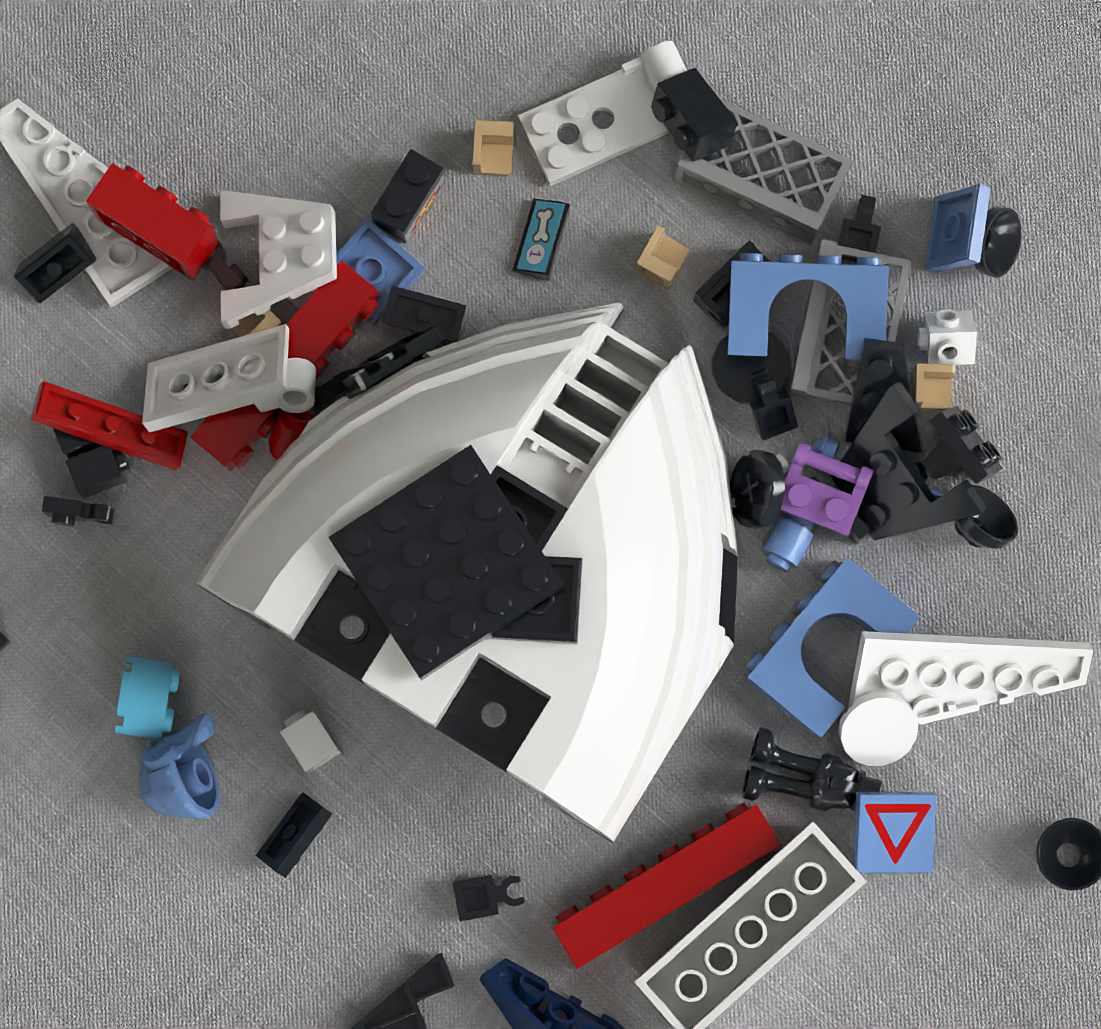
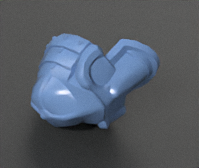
(179, 774)

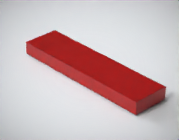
(107, 425)

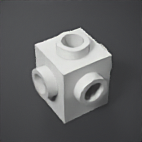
(948, 337)

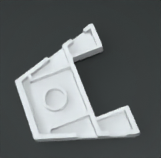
(294, 250)

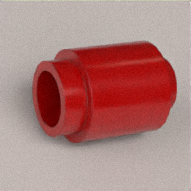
(287, 430)

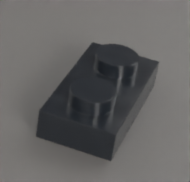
(421, 311)
(293, 834)

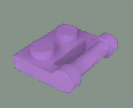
(818, 501)

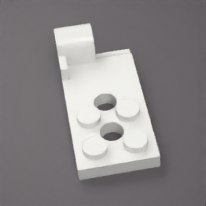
(623, 94)
(253, 370)

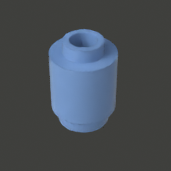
(788, 542)

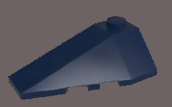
(532, 1005)

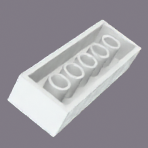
(750, 930)

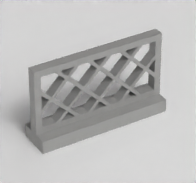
(757, 199)
(815, 327)

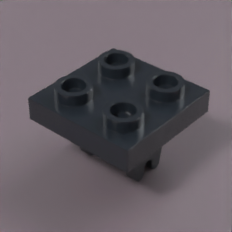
(961, 447)

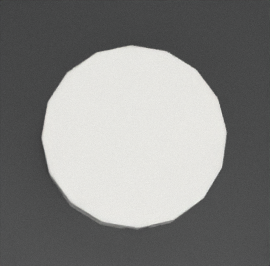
(878, 728)

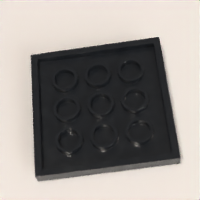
(446, 562)

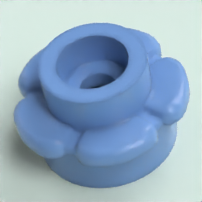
(826, 446)

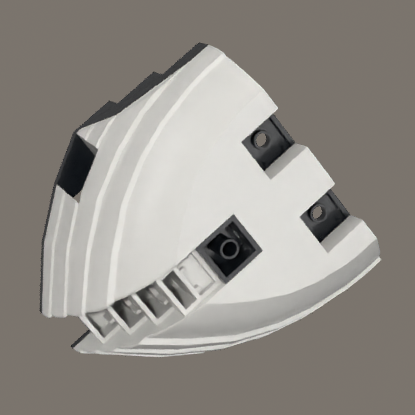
(602, 464)

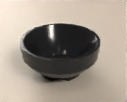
(1000, 242)
(993, 526)
(1088, 842)

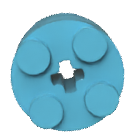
(145, 697)

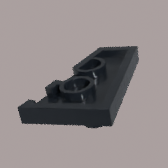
(879, 368)

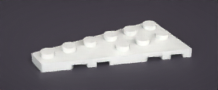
(62, 181)
(959, 673)

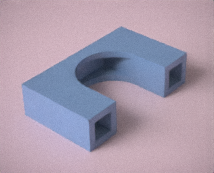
(758, 282)
(780, 672)

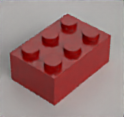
(153, 220)

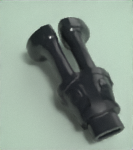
(830, 782)

